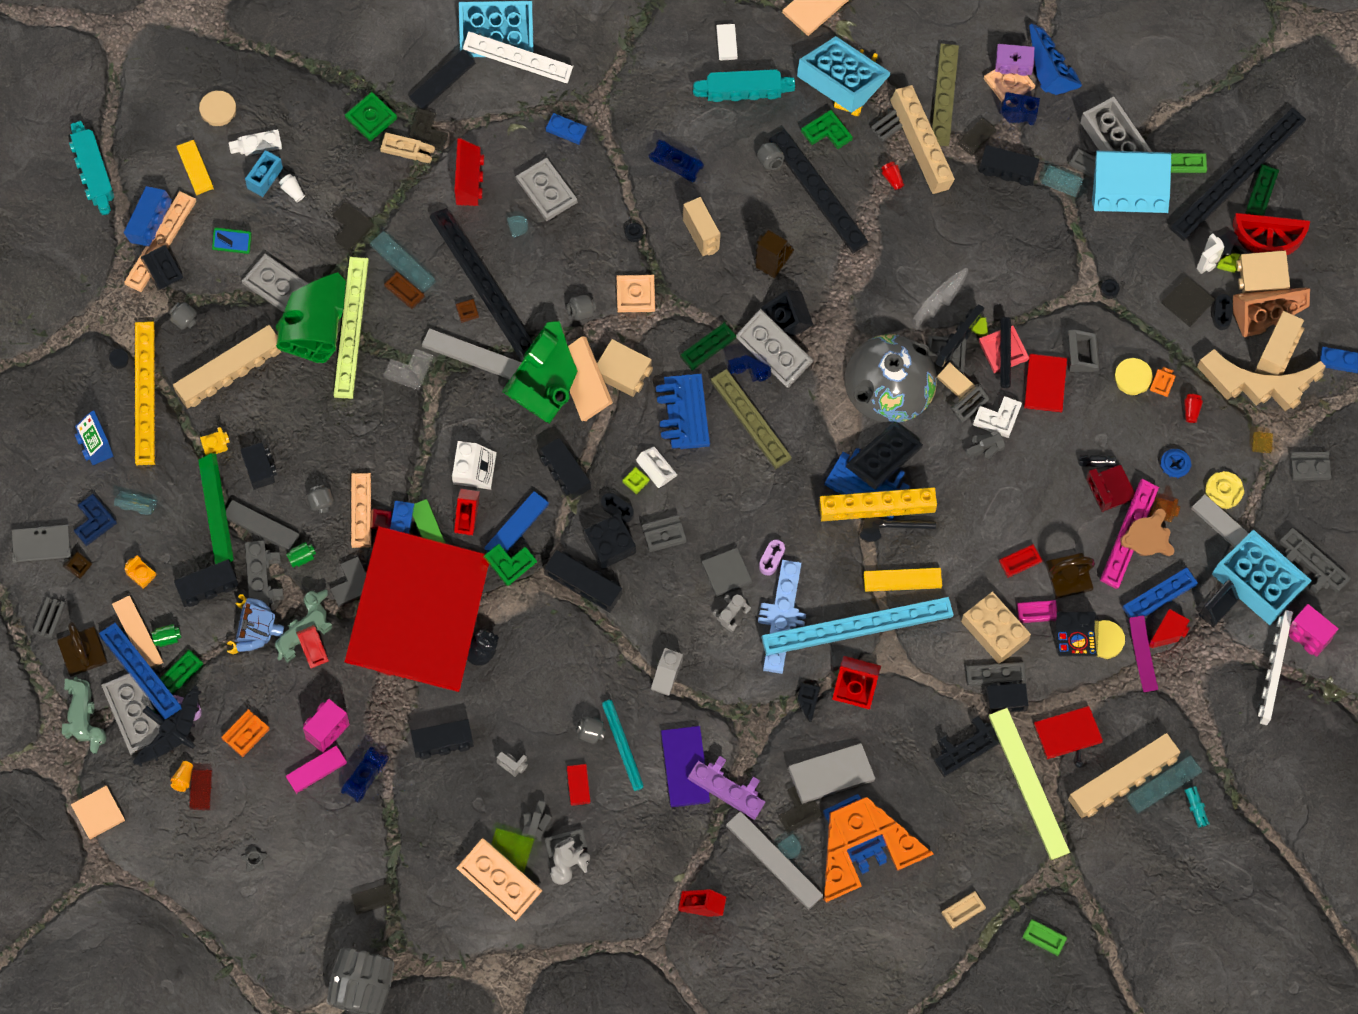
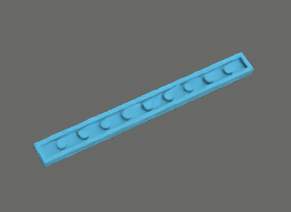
(857, 626)

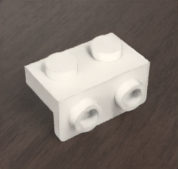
(1212, 254)

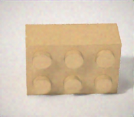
(1281, 345)
(995, 628)

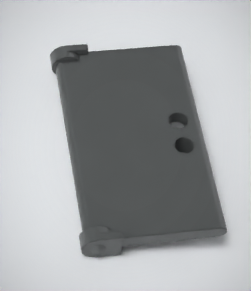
(42, 545)

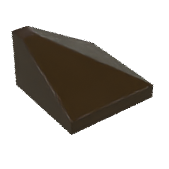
(77, 565)

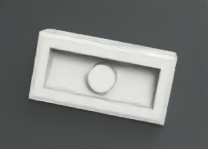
(656, 467)

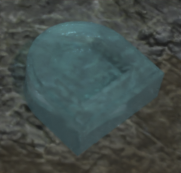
(518, 225)
(790, 847)

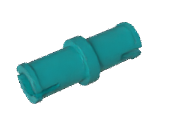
(1197, 807)

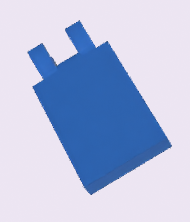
(863, 850)

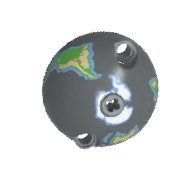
(895, 391)

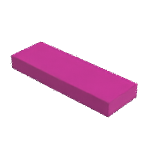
(316, 769)

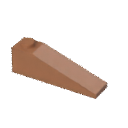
(1262, 309)

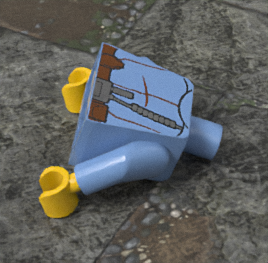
(254, 626)

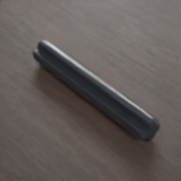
(1005, 352)

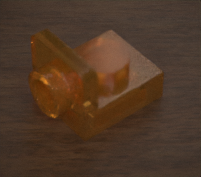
(1170, 508)

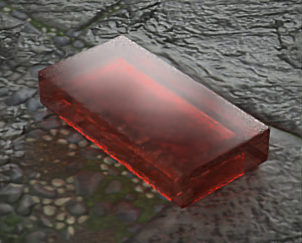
(201, 790)

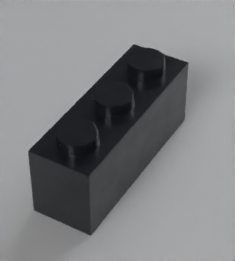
(1009, 165)
(564, 469)
(206, 583)
(442, 739)

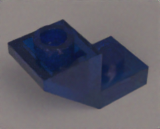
(758, 370)

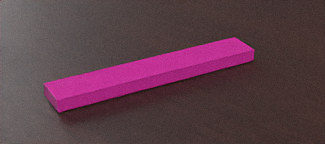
(1120, 555)

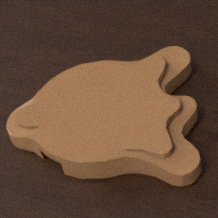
(1148, 536)

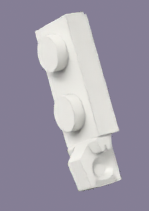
(256, 143)

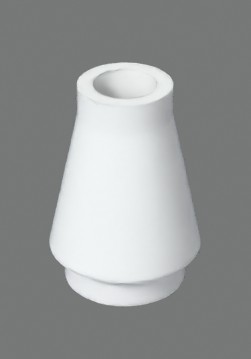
(292, 187)

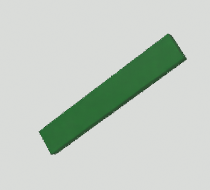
(215, 508)

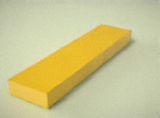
(902, 579)

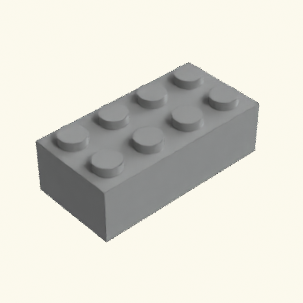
(1112, 128)

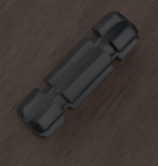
(1097, 461)

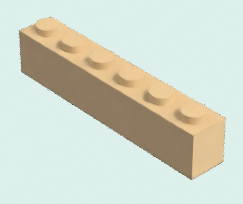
(922, 139)
(227, 367)
(1124, 776)

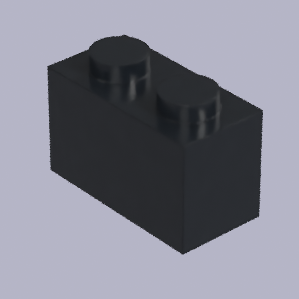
(258, 466)
(1006, 696)

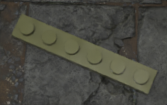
(945, 93)
(751, 419)

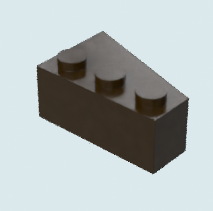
(772, 253)

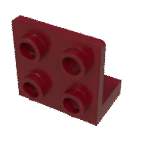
(1110, 487)

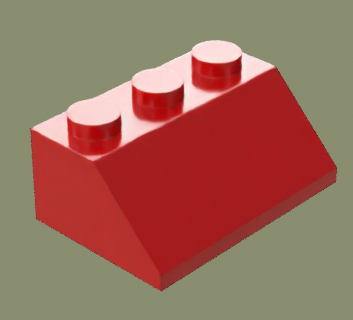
(468, 173)

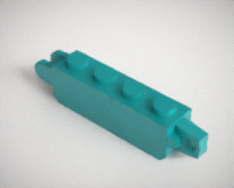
(743, 85)
(92, 166)

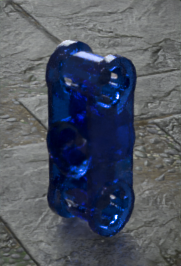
(665, 153)
(356, 785)

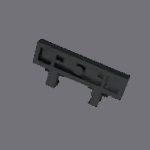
(963, 332)
(956, 755)

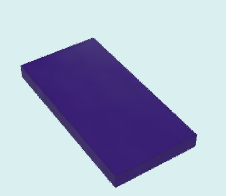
(681, 752)

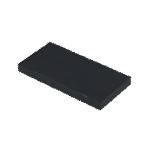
(884, 455)

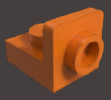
(1163, 381)

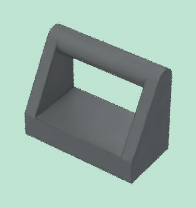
(1072, 350)

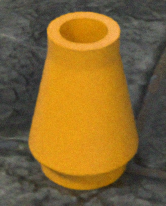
(182, 777)

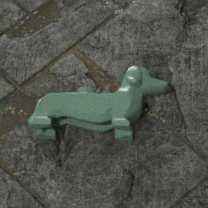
(316, 616)
(79, 715)

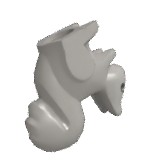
(564, 858)

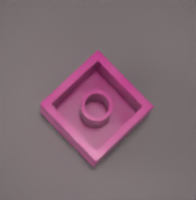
(1312, 630)
(325, 725)

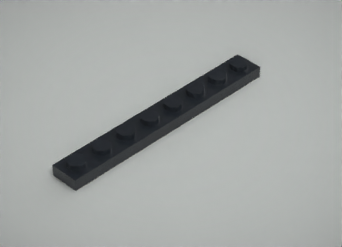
(819, 192)

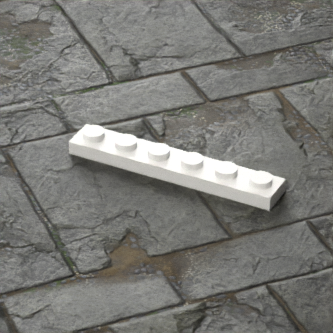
(517, 57)
(1273, 674)

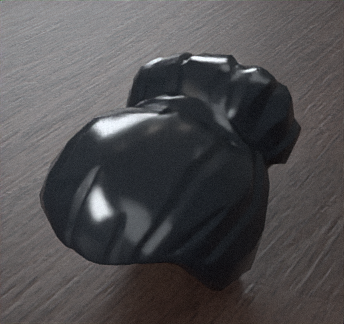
(482, 647)

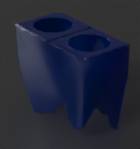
(1013, 114)

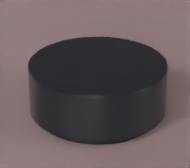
(634, 232)
(1109, 289)
(119, 358)

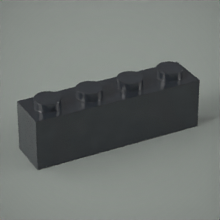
(583, 581)

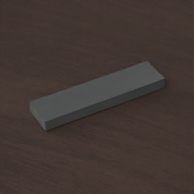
(261, 526)

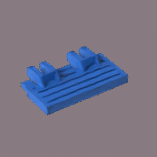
(686, 413)
(846, 482)

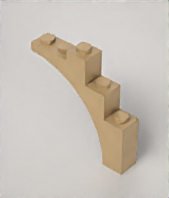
(1259, 388)

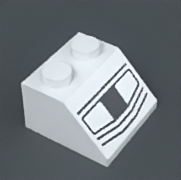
(473, 465)

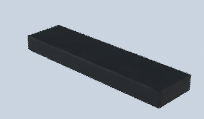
(442, 80)

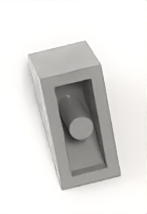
(667, 671)

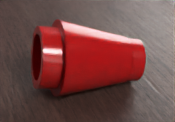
(893, 175)
(1192, 407)

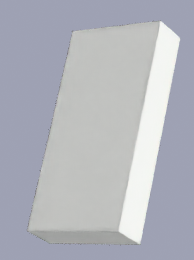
(726, 42)

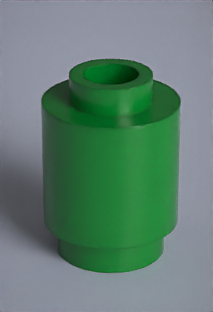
(301, 555)
(166, 635)

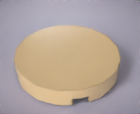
(217, 108)

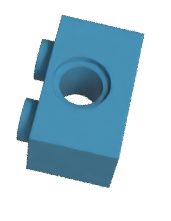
(264, 173)

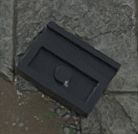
(161, 267)

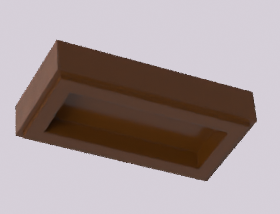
(404, 290)

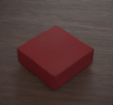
(380, 518)

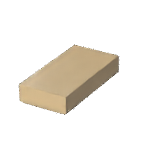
(955, 380)
(963, 910)

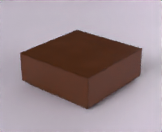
(467, 310)

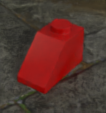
(466, 511)
(1170, 630)
(702, 903)

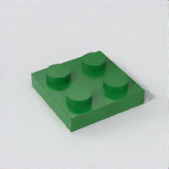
(371, 116)

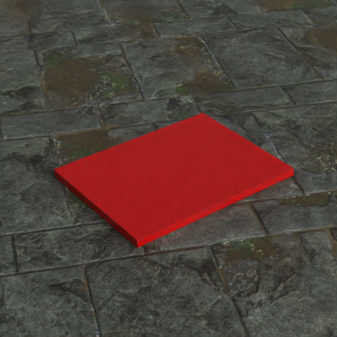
(417, 609)

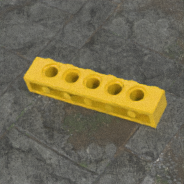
(877, 504)

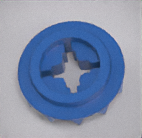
(1175, 455)

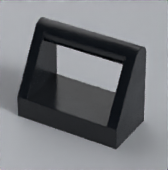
(1220, 604)

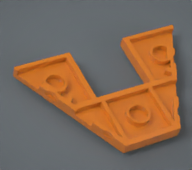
(855, 825)

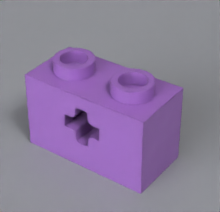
(1008, 54)

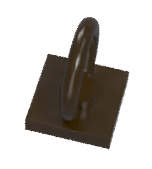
(1070, 574)
(81, 650)

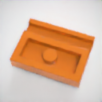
(245, 733)

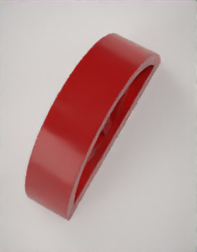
(1269, 224)

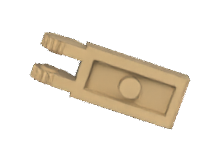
(406, 147)

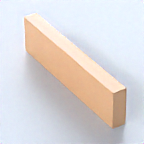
(361, 510)
(137, 631)

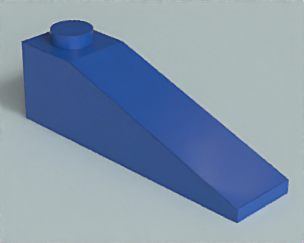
(1050, 68)

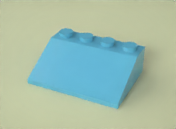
(498, 20)
(842, 73)
(1132, 181)
(1261, 577)

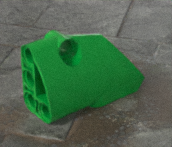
(312, 319)
(543, 373)

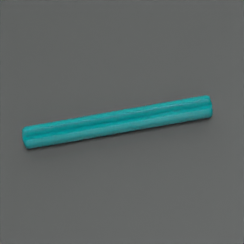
(622, 745)

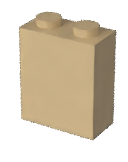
(701, 227)
(1263, 271)
(624, 368)

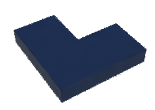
(98, 520)

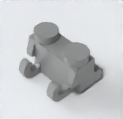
(731, 610)

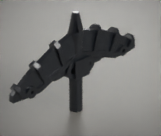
(172, 730)

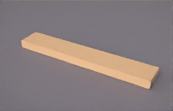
(165, 234)

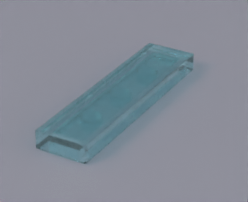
(402, 262)
(1164, 784)

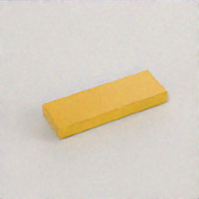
(195, 167)

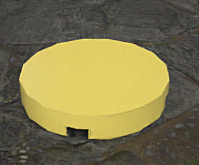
(1133, 376)
(1224, 489)
(1110, 639)

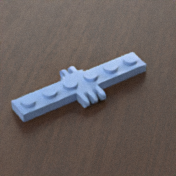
(783, 614)

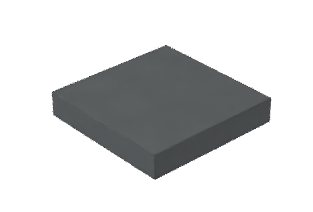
(726, 572)

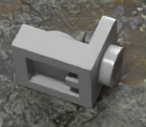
(509, 763)

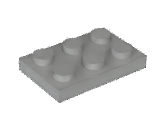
(546, 189)

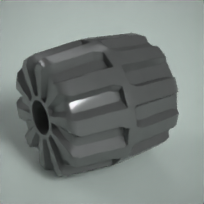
(360, 981)

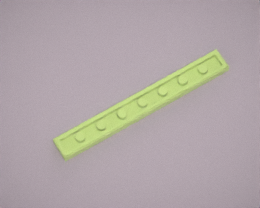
(351, 328)
(1029, 784)

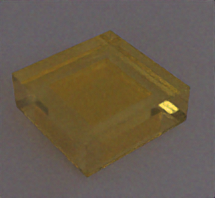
(1262, 442)

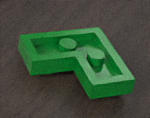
(828, 126)
(509, 568)

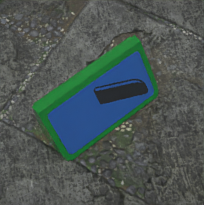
(232, 240)

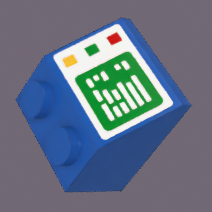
(93, 439)

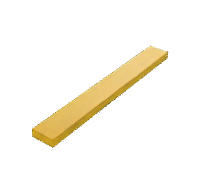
(144, 393)

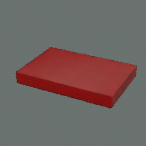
(1045, 383)
(1068, 732)

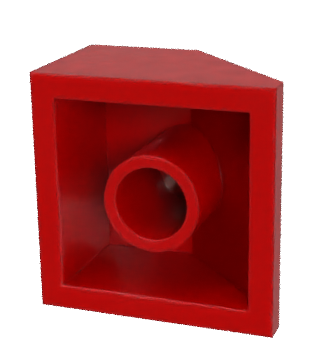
(856, 682)

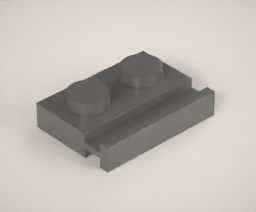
(1310, 466)
(664, 533)

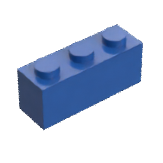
(147, 216)

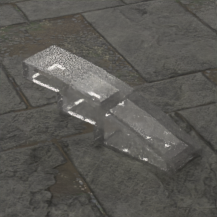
(943, 294)

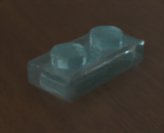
(1062, 181)
(135, 502)

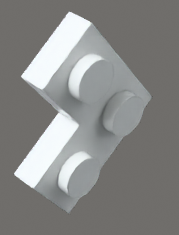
(1002, 420)

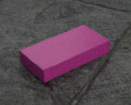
(1037, 611)

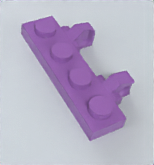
(713, 781)

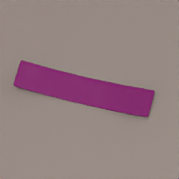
(1143, 654)

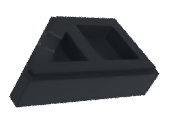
(807, 699)

